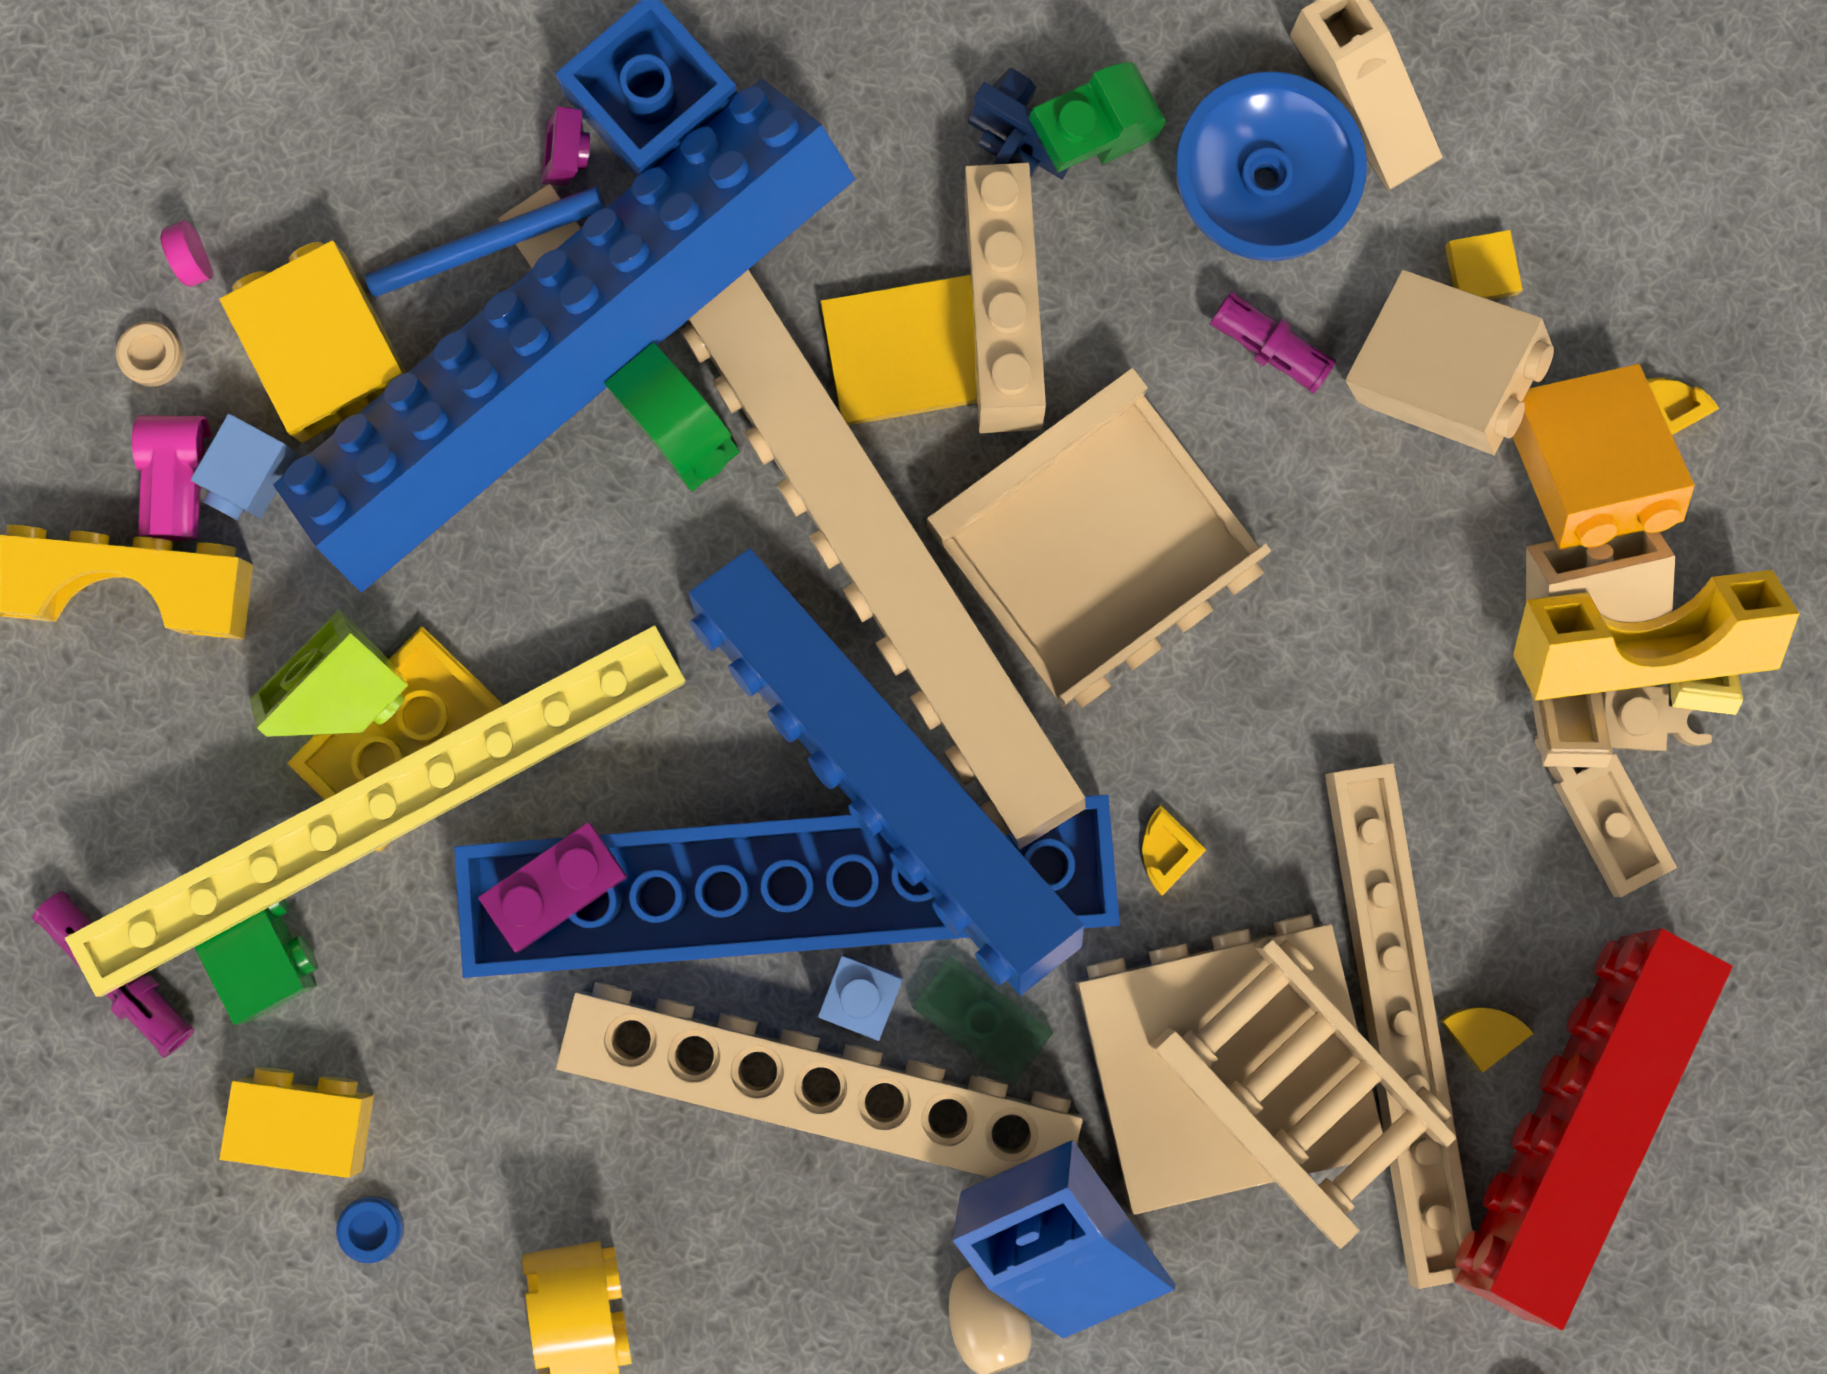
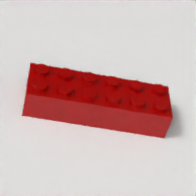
(1591, 1125)

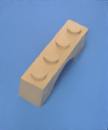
(1004, 298)

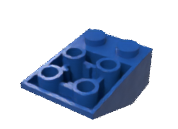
(1057, 1243)

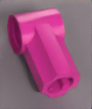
(167, 455)

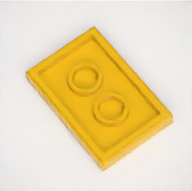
(902, 349)
(436, 702)

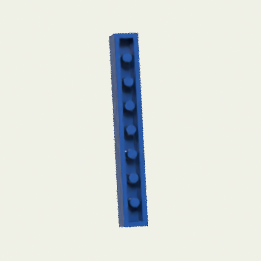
(887, 774)

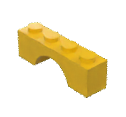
(194, 591)
(1724, 630)

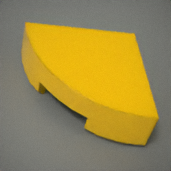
(1681, 403)
(1167, 850)
(1485, 1034)

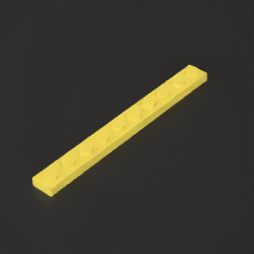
(373, 812)

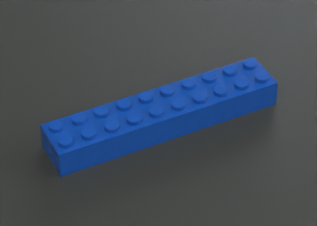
(562, 332)
(758, 893)

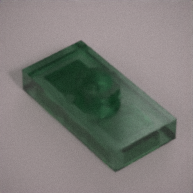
(982, 1019)

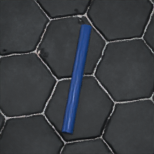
(485, 241)

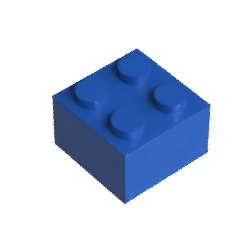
(645, 85)

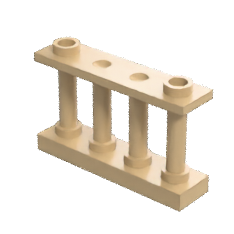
(1285, 1151)

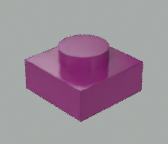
(564, 147)

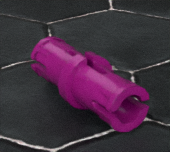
(1272, 342)

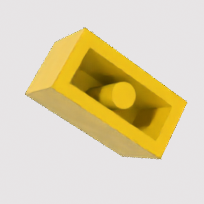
(297, 1124)

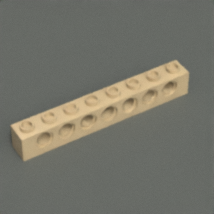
(593, 1051)

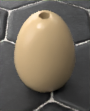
(986, 1327)

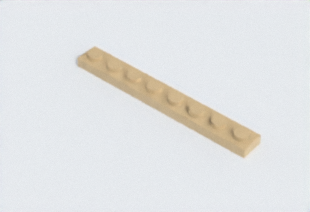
(1399, 1010)

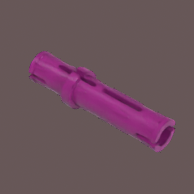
(165, 1028)

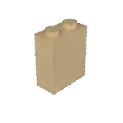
(1451, 362)

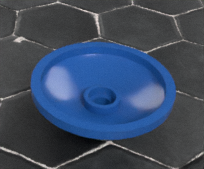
(1277, 126)

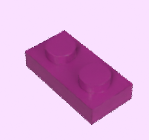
(553, 887)

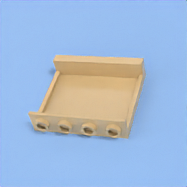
(1097, 542)
(1161, 1131)

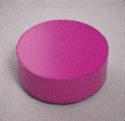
(186, 254)

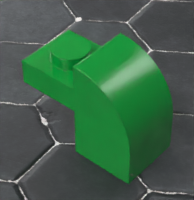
(1099, 118)
(673, 416)

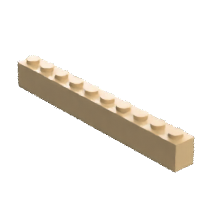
(886, 563)

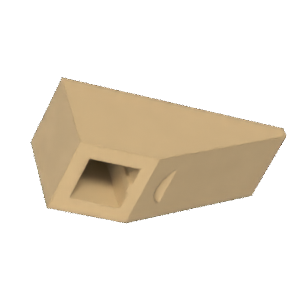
(1362, 68)

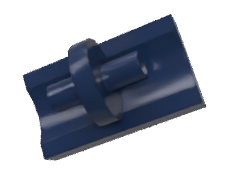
(1004, 119)

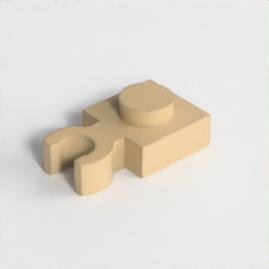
(1643, 718)

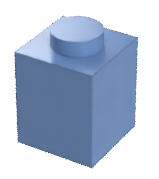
(242, 469)
(860, 997)

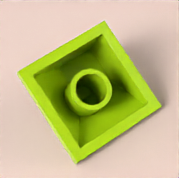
(330, 686)

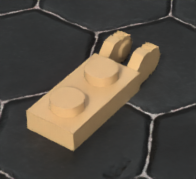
(1613, 825)

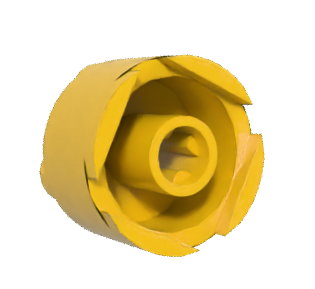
(572, 1312)

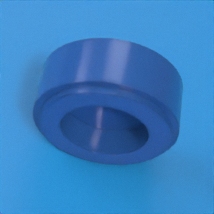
(370, 1229)

